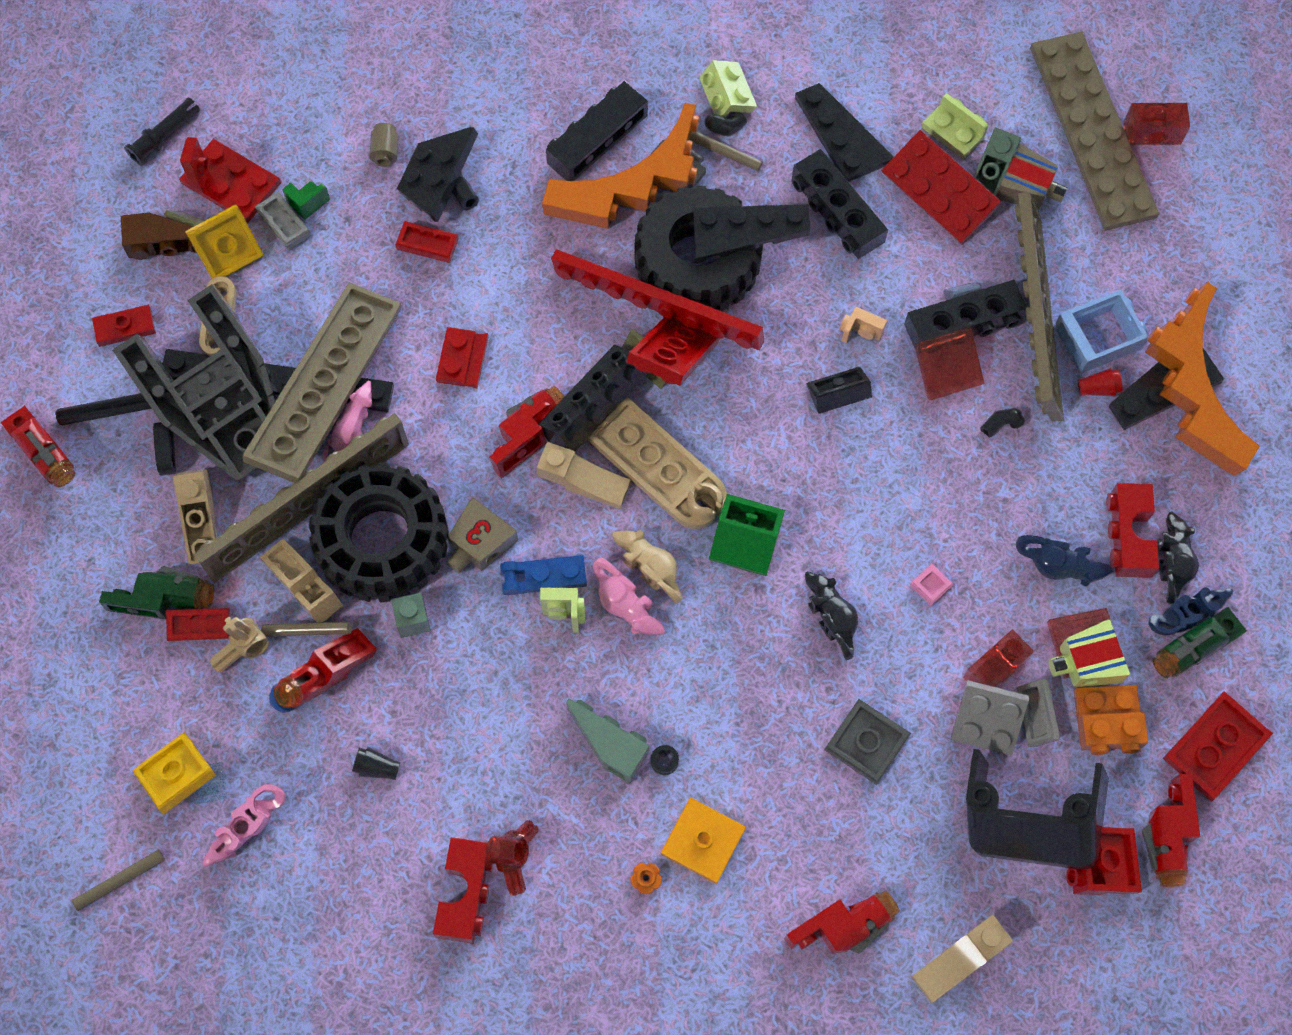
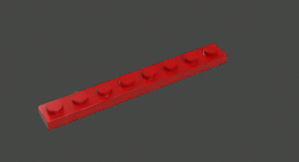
(657, 299)

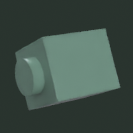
(410, 615)

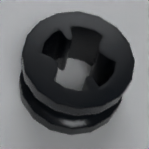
(673, 761)

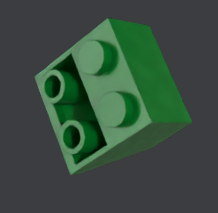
(746, 534)

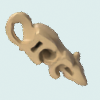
(656, 564)

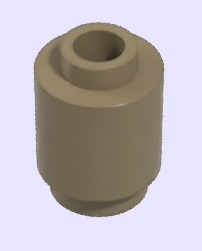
(384, 144)

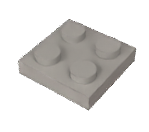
(989, 717)

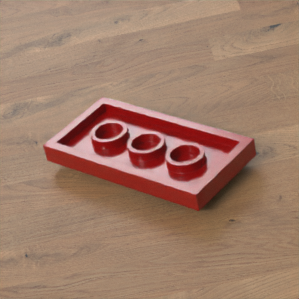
(941, 187)
(672, 350)

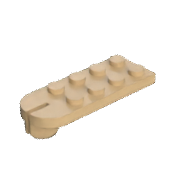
(660, 466)

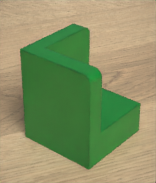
(307, 199)

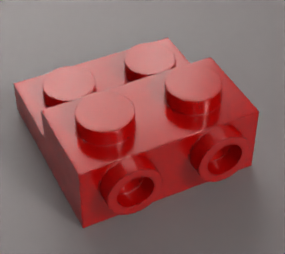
(1116, 867)

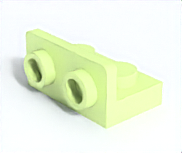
(956, 126)
(561, 602)

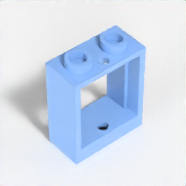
(1077, 343)

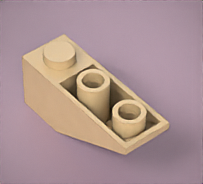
(195, 509)

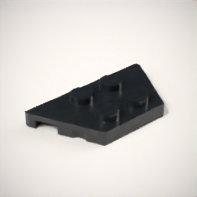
(435, 170)

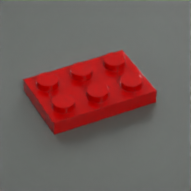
(235, 180)
(1218, 745)

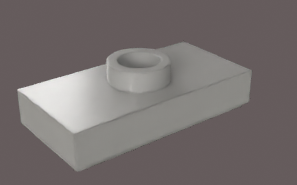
(283, 221)
(1040, 716)

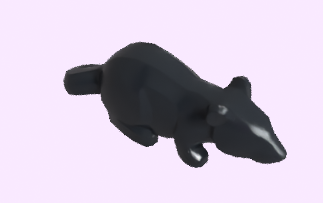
(1179, 561)
(838, 615)

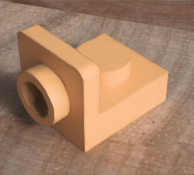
(866, 323)

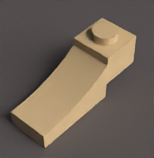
(582, 476)
(301, 581)
(962, 959)

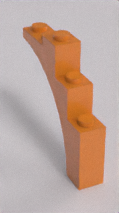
(599, 200)
(1187, 385)

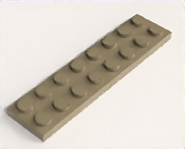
(1094, 131)
(1040, 311)
(322, 383)
(296, 502)

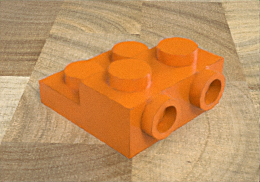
(1110, 719)

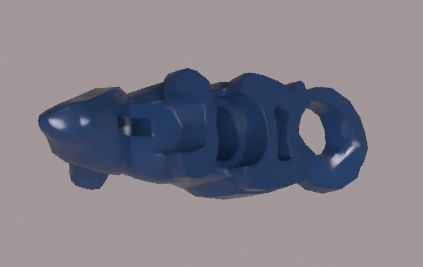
(1059, 562)
(1188, 611)

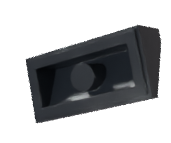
(840, 389)

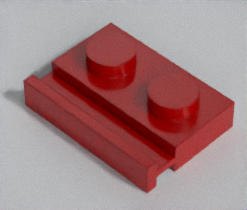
(462, 357)

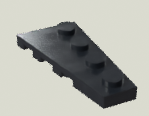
(842, 135)
(735, 228)
(1143, 397)

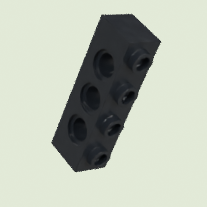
(820, 170)
(1002, 297)

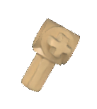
(245, 641)

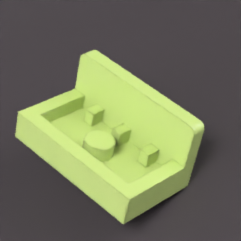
(727, 88)

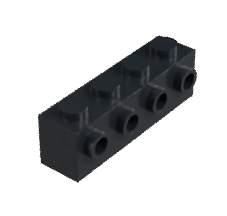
(596, 131)
(592, 400)

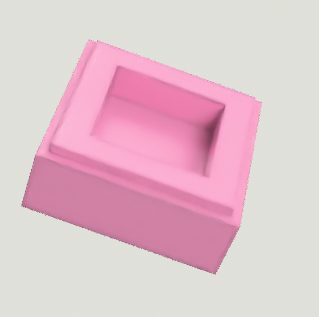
(931, 584)

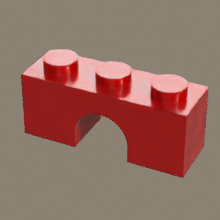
(1131, 554)
(461, 919)

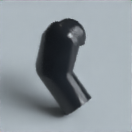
(723, 125)
(1002, 417)

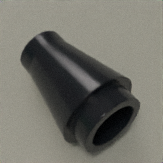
(375, 765)

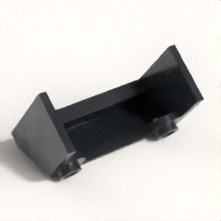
(1033, 837)

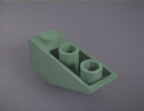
(996, 159)
(614, 748)

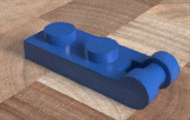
(544, 573)

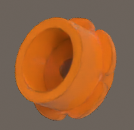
(643, 886)

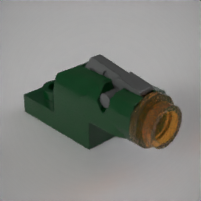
(158, 590)
(1198, 644)

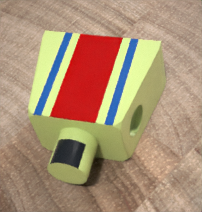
(1091, 657)

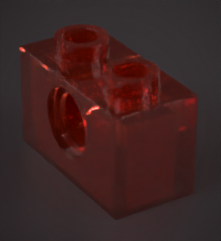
(1156, 123)
(1000, 661)

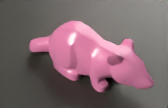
(351, 421)
(619, 598)
(246, 822)

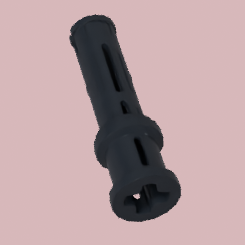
(153, 138)

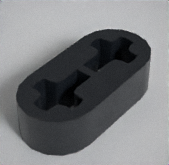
(164, 449)

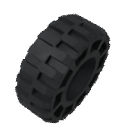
(671, 221)
(369, 492)

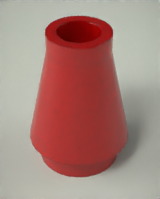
(1101, 384)

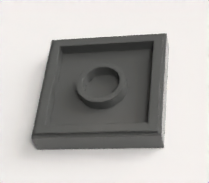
(867, 741)

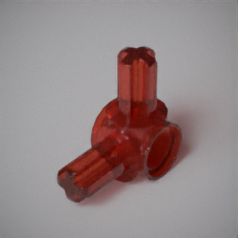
(511, 853)

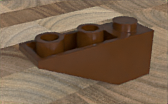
(153, 235)

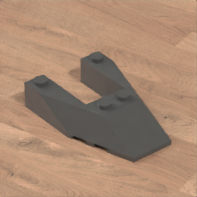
(218, 400)

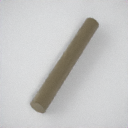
(726, 151)
(303, 629)
(118, 880)

